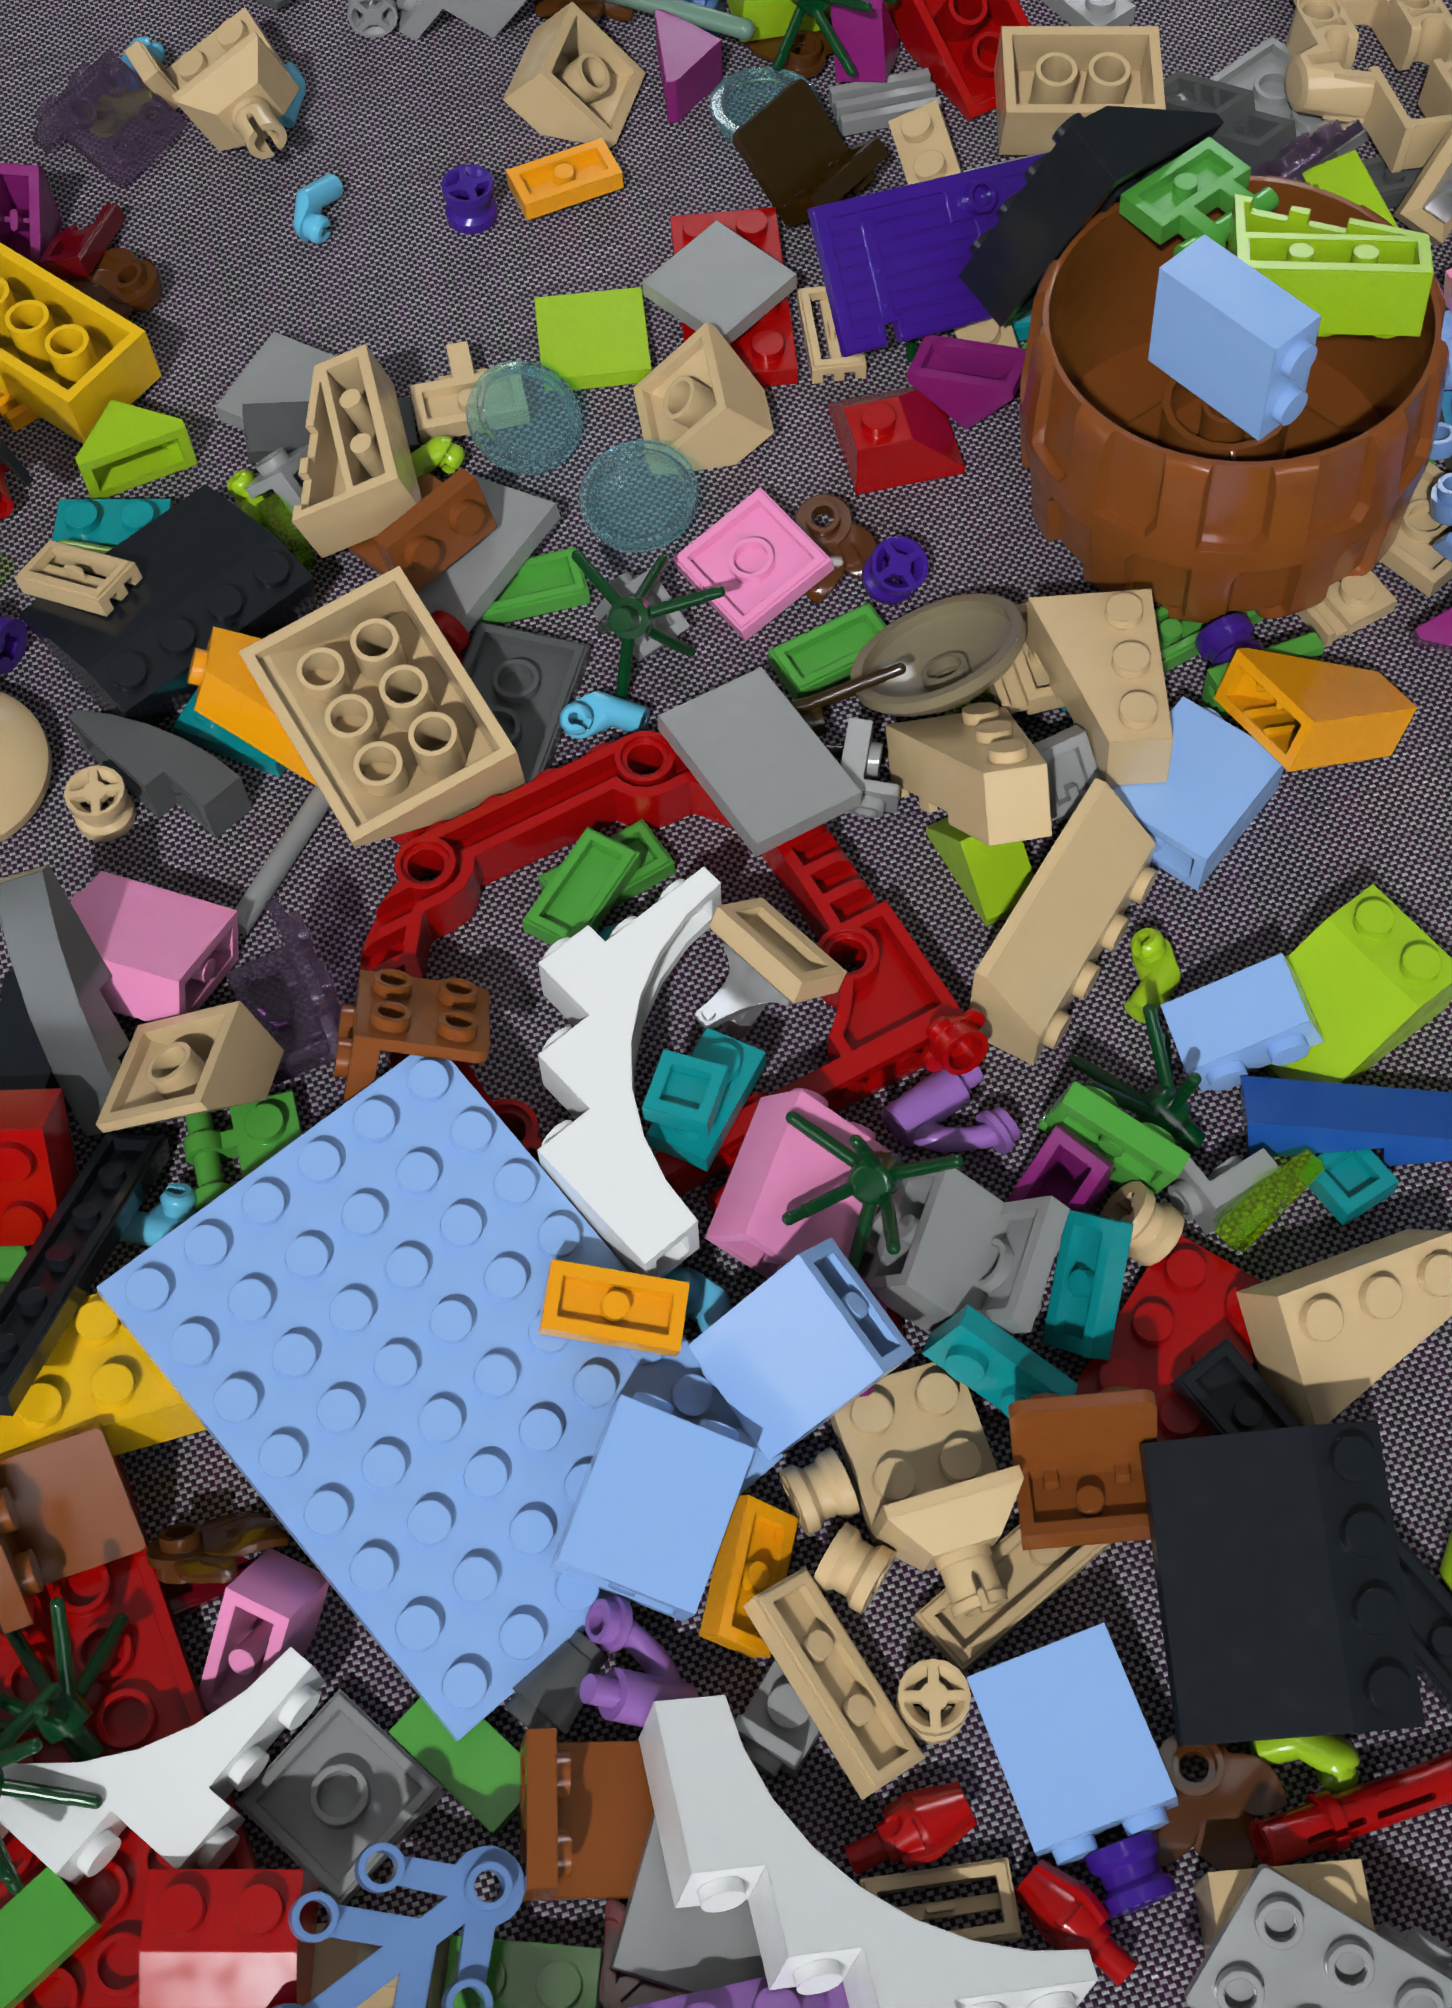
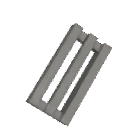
(871, 105)

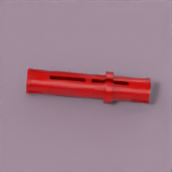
(1335, 1819)

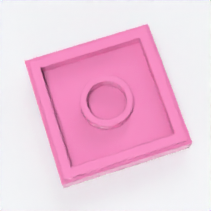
(757, 559)

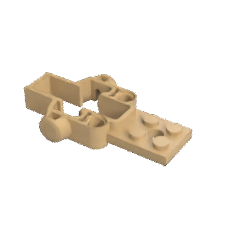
(1324, 85)

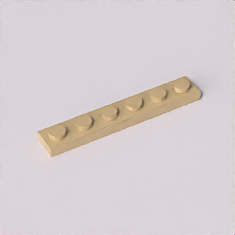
(927, 155)

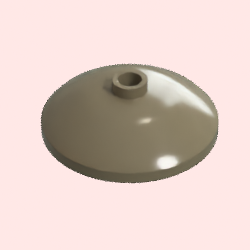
(949, 654)

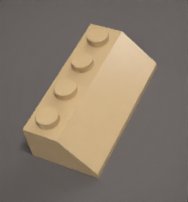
(1063, 925)

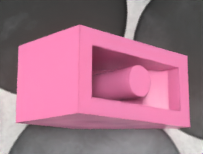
(260, 1618)

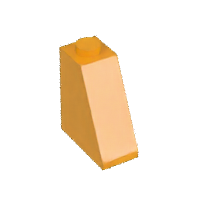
(234, 700)
(1313, 709)

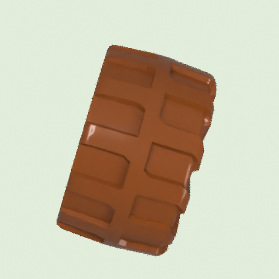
(1175, 493)

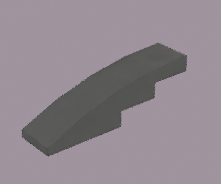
(1245, 131)
(60, 988)

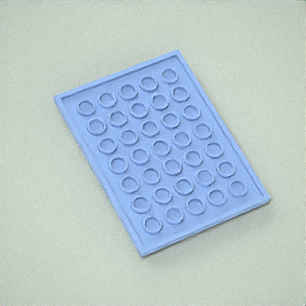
(382, 1377)

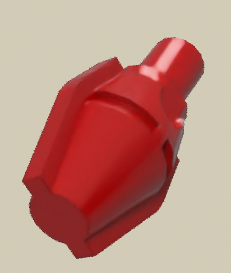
(915, 1828)
(1072, 1919)

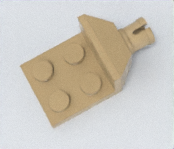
(235, 87)
(930, 1481)

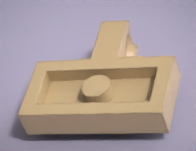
(443, 402)

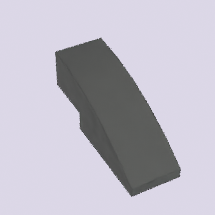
(164, 769)

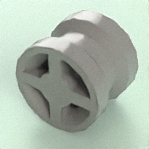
(372, 17)

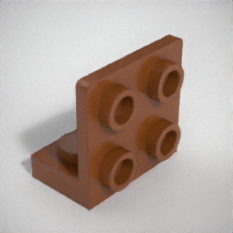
(60, 1516)
(581, 1817)

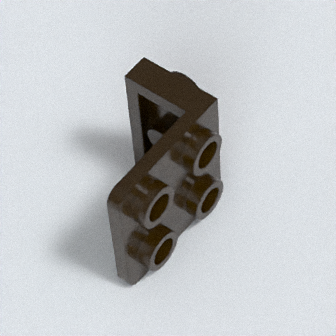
(802, 156)

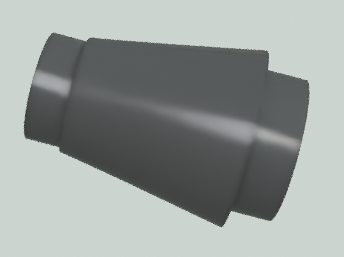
(552, 1690)

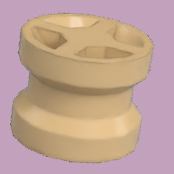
(84, 799)
(1155, 1224)
(819, 1491)
(854, 1568)
(933, 1686)

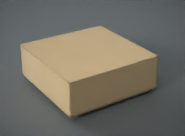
(152, 72)

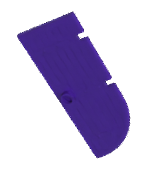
(901, 254)

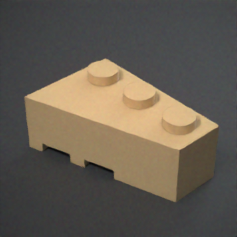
(357, 455)
(1110, 677)
(976, 770)
(1347, 1319)

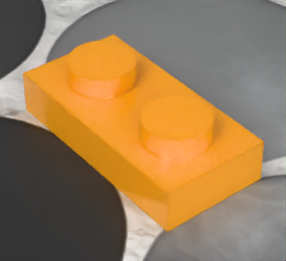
(564, 179)
(614, 1308)
(749, 1560)

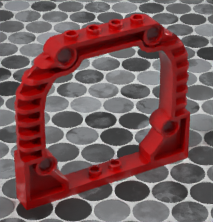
(879, 1007)

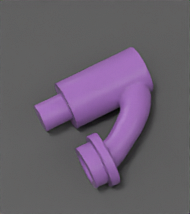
(920, 1110)
(623, 1693)

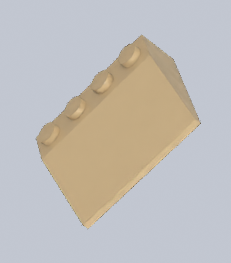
(383, 712)

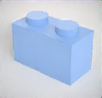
(1243, 1024)

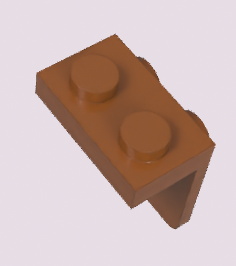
(433, 531)
(412, 1018)
(1082, 1466)

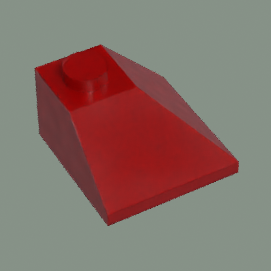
(894, 440)

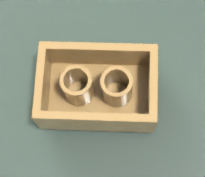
(1067, 70)

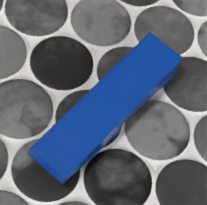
(1340, 1117)

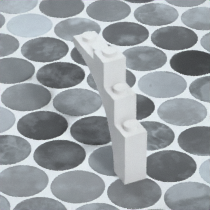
(590, 1069)
(168, 1789)
(811, 1921)

